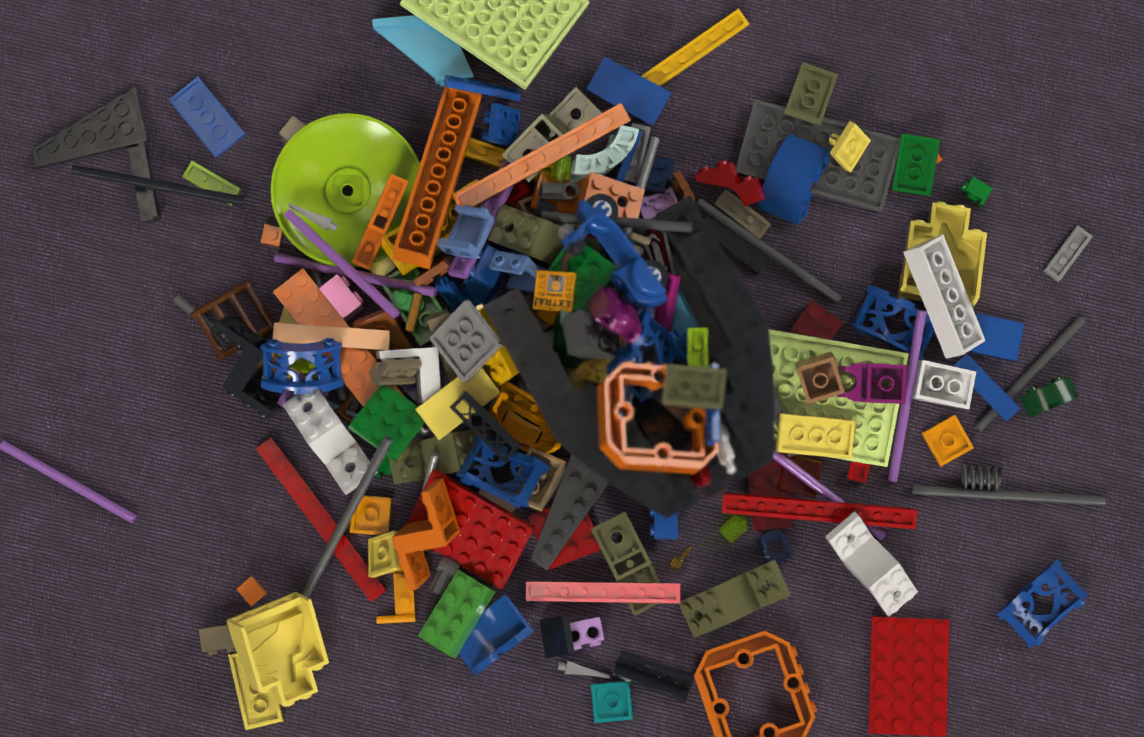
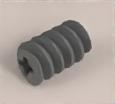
(980, 477)

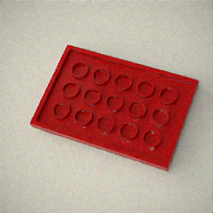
(488, 536)
(908, 676)

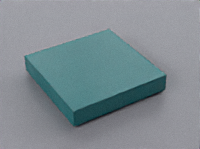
(611, 701)

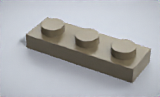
(742, 214)

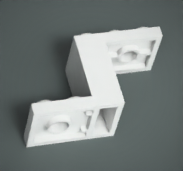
(427, 376)
(328, 438)
(871, 564)

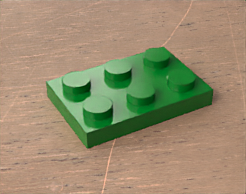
(916, 164)

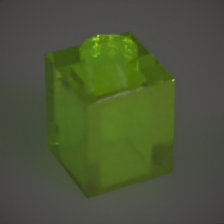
(734, 528)

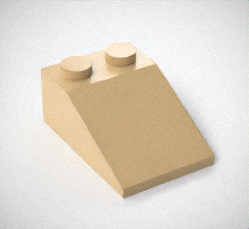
(548, 482)

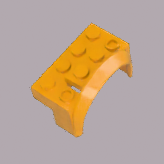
(516, 400)

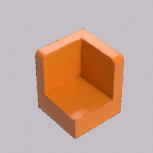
(251, 591)

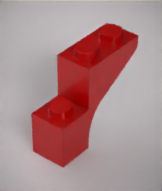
(727, 176)

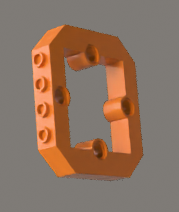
(612, 425)
(751, 646)

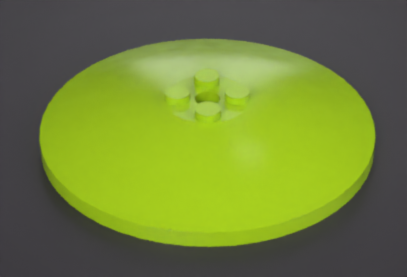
(324, 160)

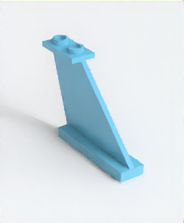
(425, 47)

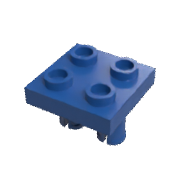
(502, 125)

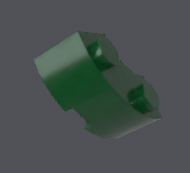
(1049, 396)

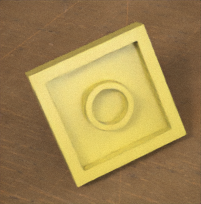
(849, 146)
(382, 555)

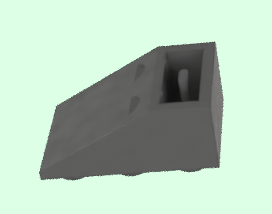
(588, 337)

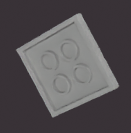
(466, 341)

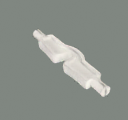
(725, 451)

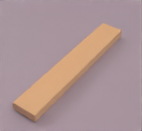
(347, 336)

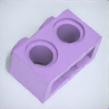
(582, 627)

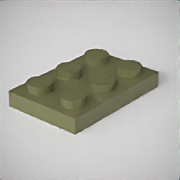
(811, 94)
(694, 386)

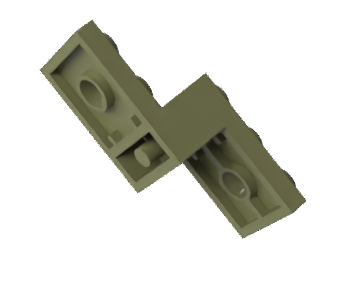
(628, 558)

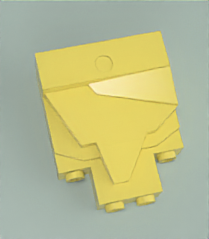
(964, 245)
(280, 647)

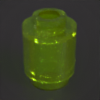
(561, 169)

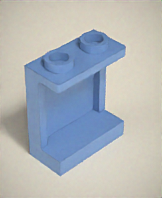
(468, 232)
(519, 268)

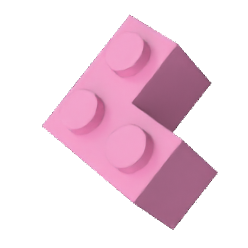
(342, 299)

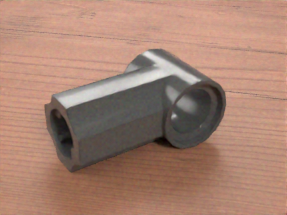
(556, 191)
(445, 572)

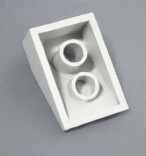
(943, 384)

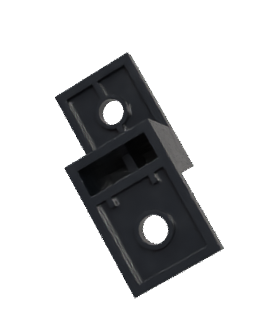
(248, 367)

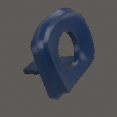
(775, 534)

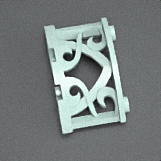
(604, 161)

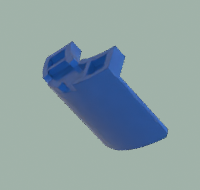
(791, 178)
(496, 631)

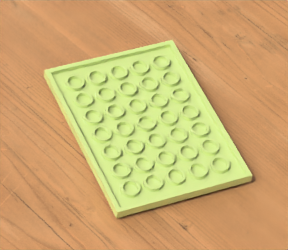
(505, 34)
(873, 421)

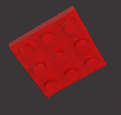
(579, 545)

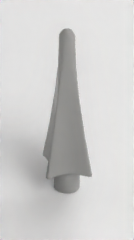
(323, 221)
(575, 669)

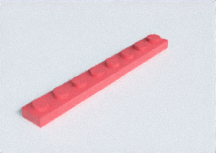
(603, 592)

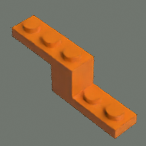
(380, 221)

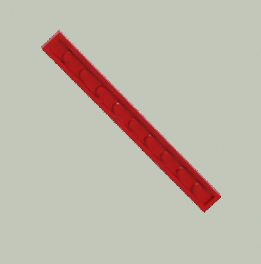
(818, 510)
(319, 518)

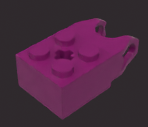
(615, 313)
(869, 379)

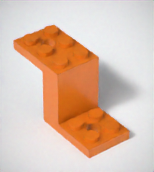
(592, 185)
(426, 534)

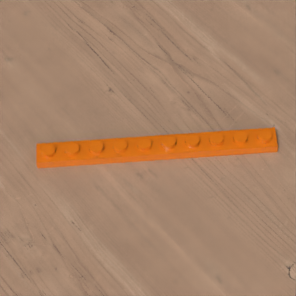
(543, 157)

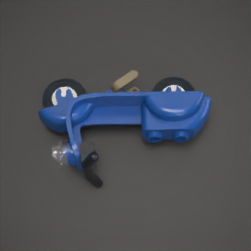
(639, 280)

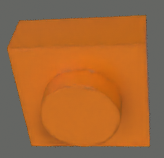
(272, 235)

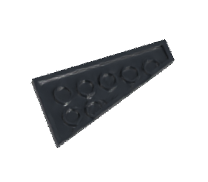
(103, 130)

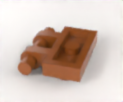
(680, 185)

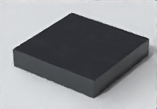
(557, 636)

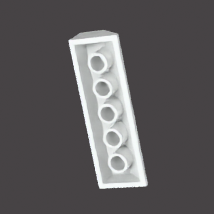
(944, 296)

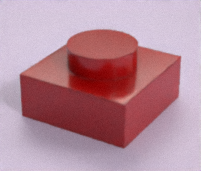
(858, 472)

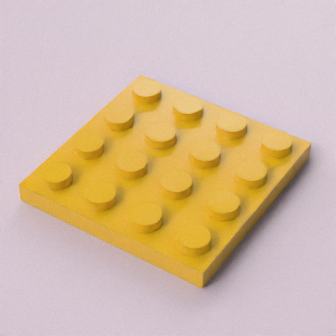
(500, 366)

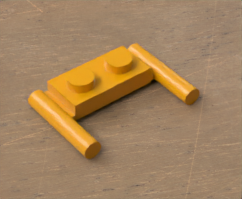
(403, 601)

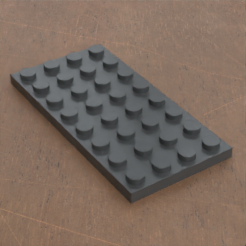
(862, 187)

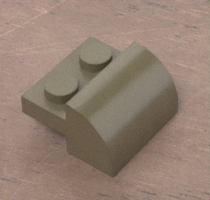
(395, 372)

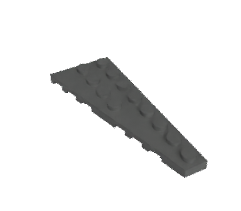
(573, 500)

